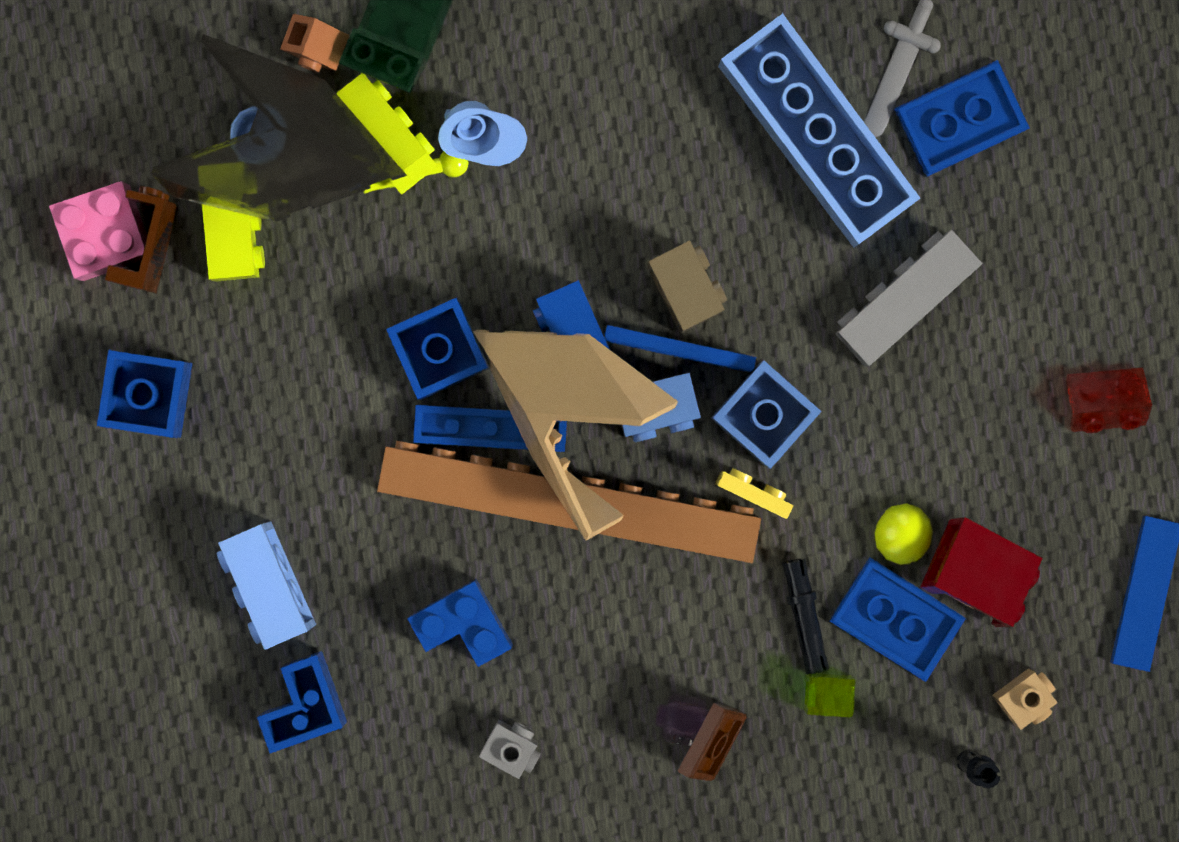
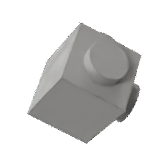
(511, 748)

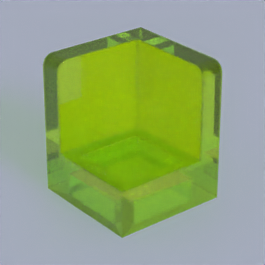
(829, 695)

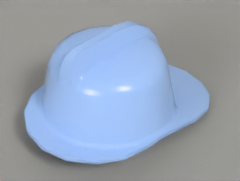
(481, 134)

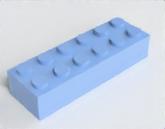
(818, 130)

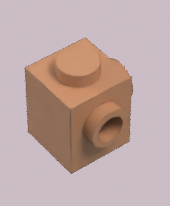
(314, 43)

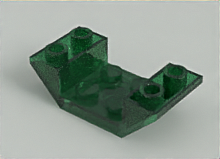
(395, 40)

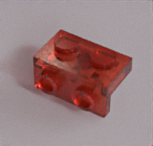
(1109, 400)

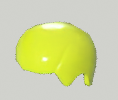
(903, 534)

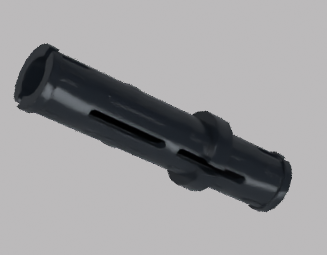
(804, 609)
(979, 769)

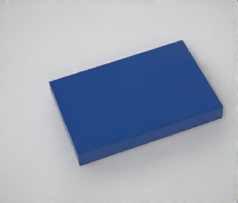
(961, 118)
(897, 619)

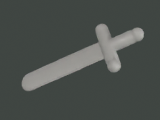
(900, 64)

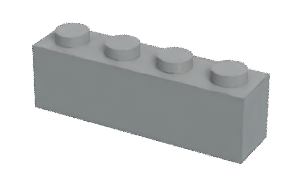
(908, 298)

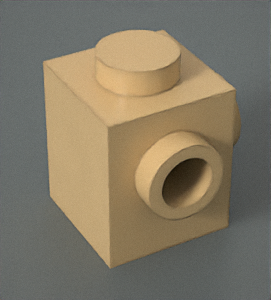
(1027, 698)

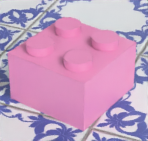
(100, 230)

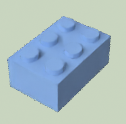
(265, 585)

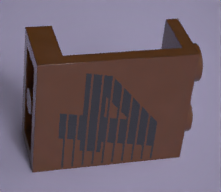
(156, 243)

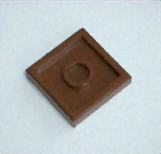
(712, 742)

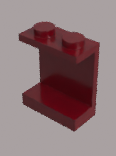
(982, 571)

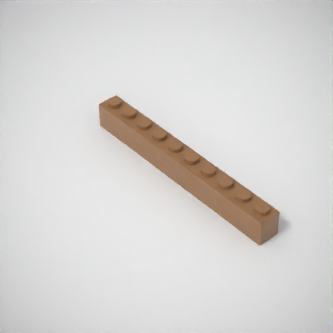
(530, 497)

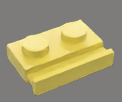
(769, 498)

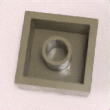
(686, 286)

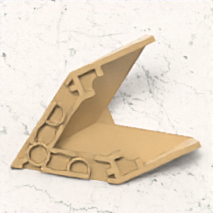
(568, 380)

